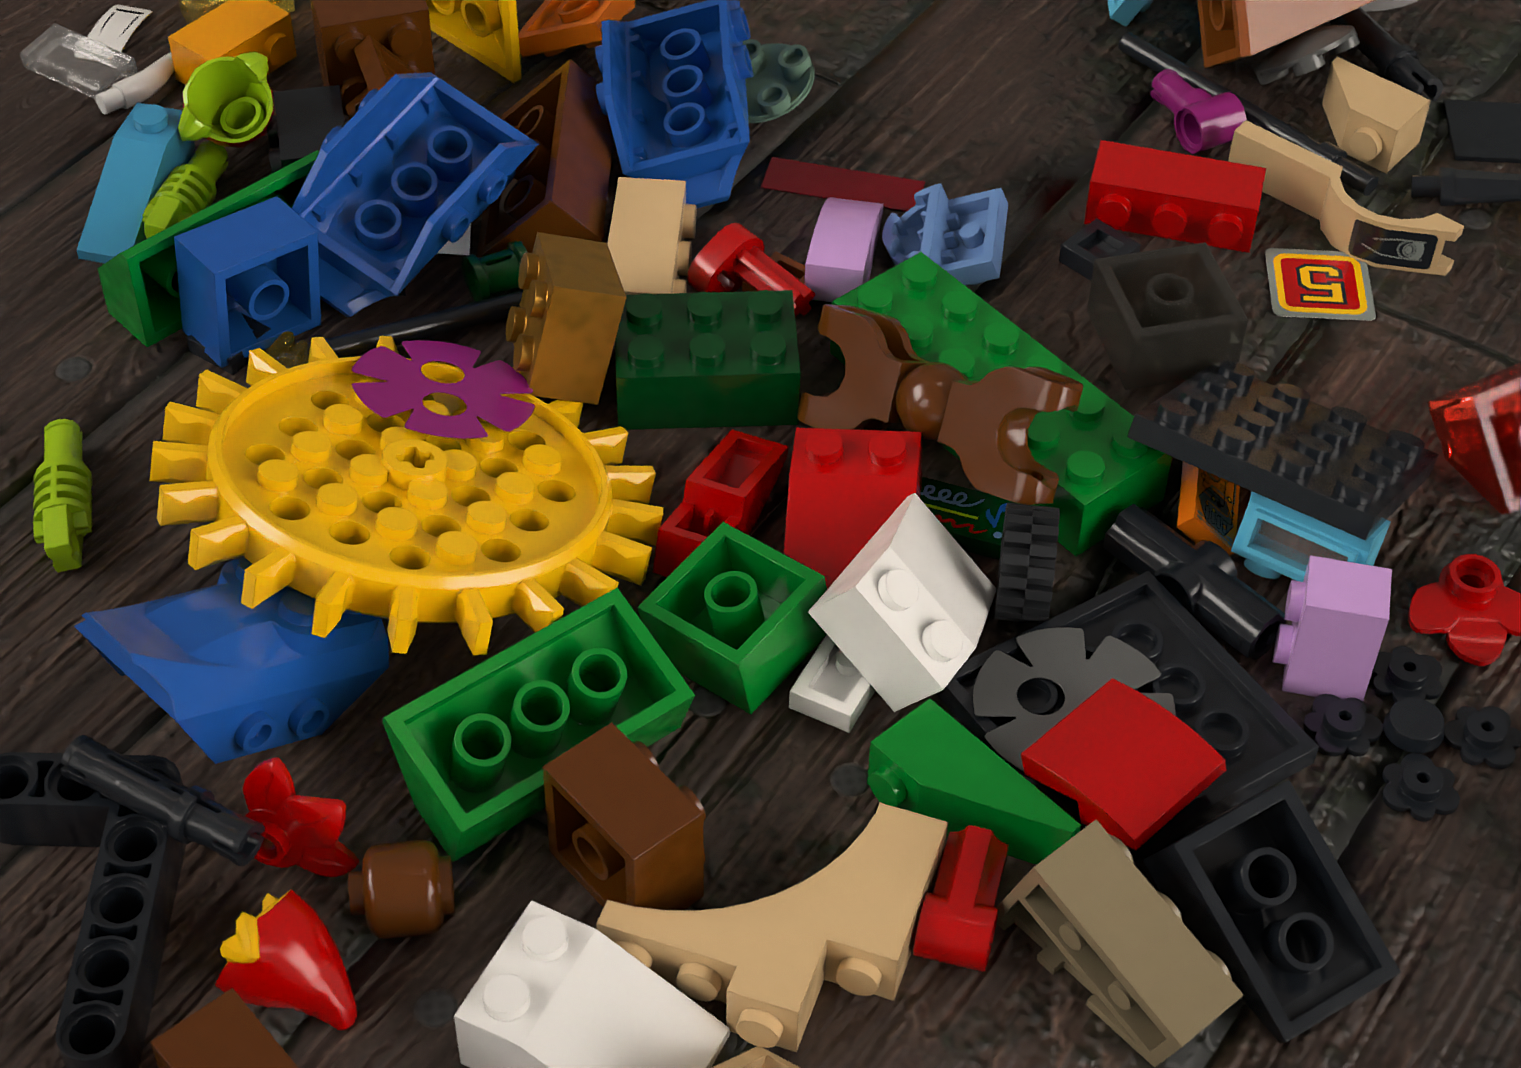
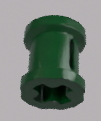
(493, 272)

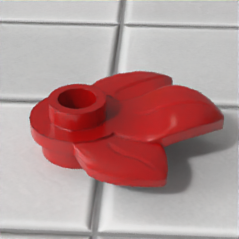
(1469, 608)
(297, 827)

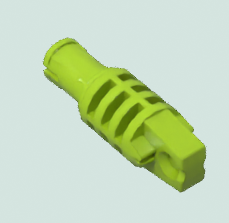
(186, 189)
(62, 496)

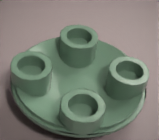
(779, 80)

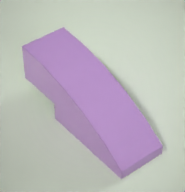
(842, 247)

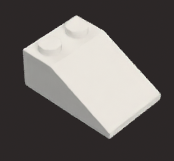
(907, 607)
(578, 1001)

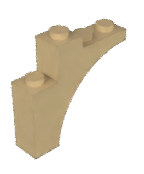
(773, 954)

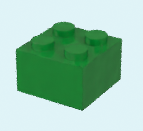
(736, 616)

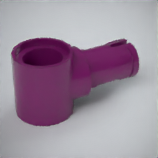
(1199, 117)

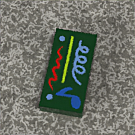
(968, 515)

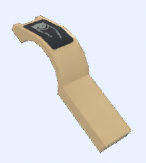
(1316, 189)

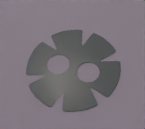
(1059, 657)

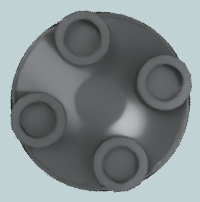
(1305, 52)

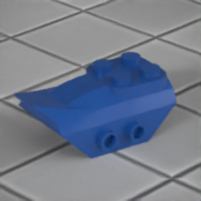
(679, 95)
(402, 185)
(241, 673)

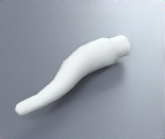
(136, 87)

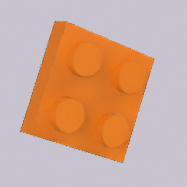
(569, 24)

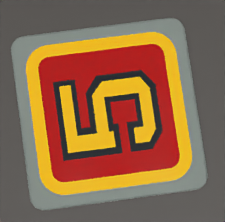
(1319, 285)

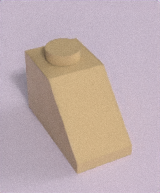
(1372, 115)

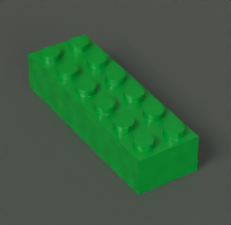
(1087, 448)

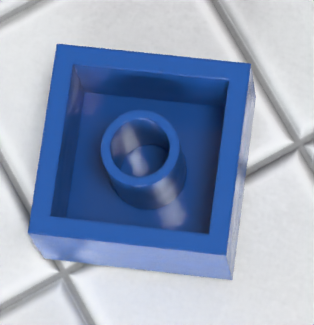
(252, 265)

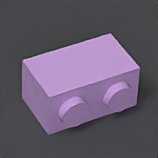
(1334, 629)

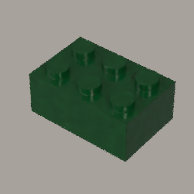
(707, 360)

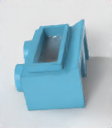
(1282, 539)

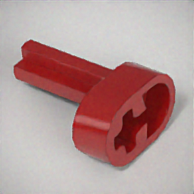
(739, 256)

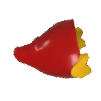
(288, 962)

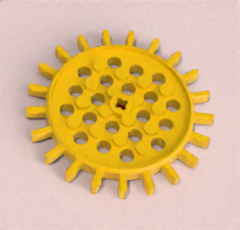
(399, 516)

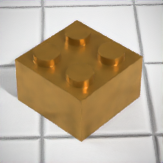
(566, 317)

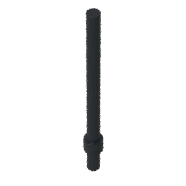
(1158, 60)

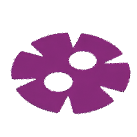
(408, 386)

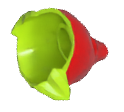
(228, 101)

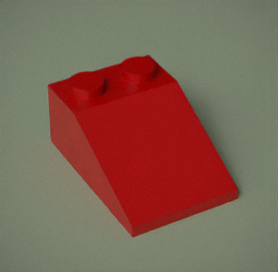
(845, 490)

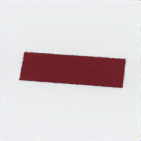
(841, 183)

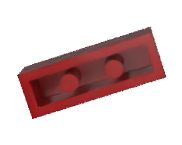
(1175, 195)

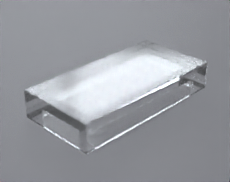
(77, 61)

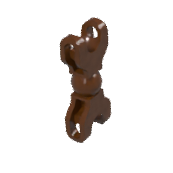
(977, 419)

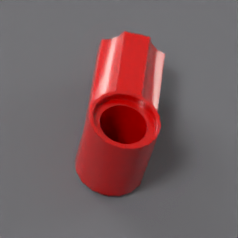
(961, 912)

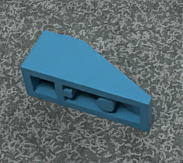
(135, 168)

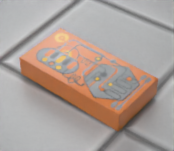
(1208, 507)

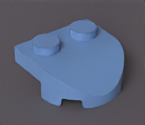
(956, 233)

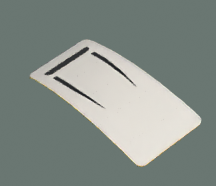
(118, 25)

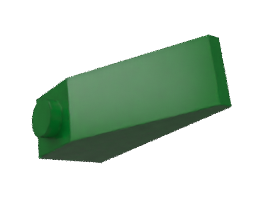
(948, 774)

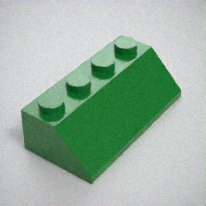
(143, 280)
(483, 737)

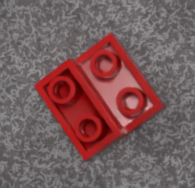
(1124, 762)

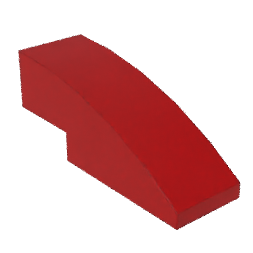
(725, 488)

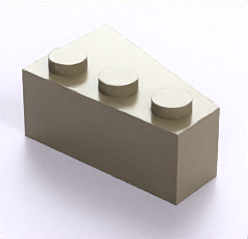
(1120, 943)

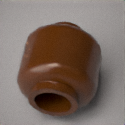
(403, 889)

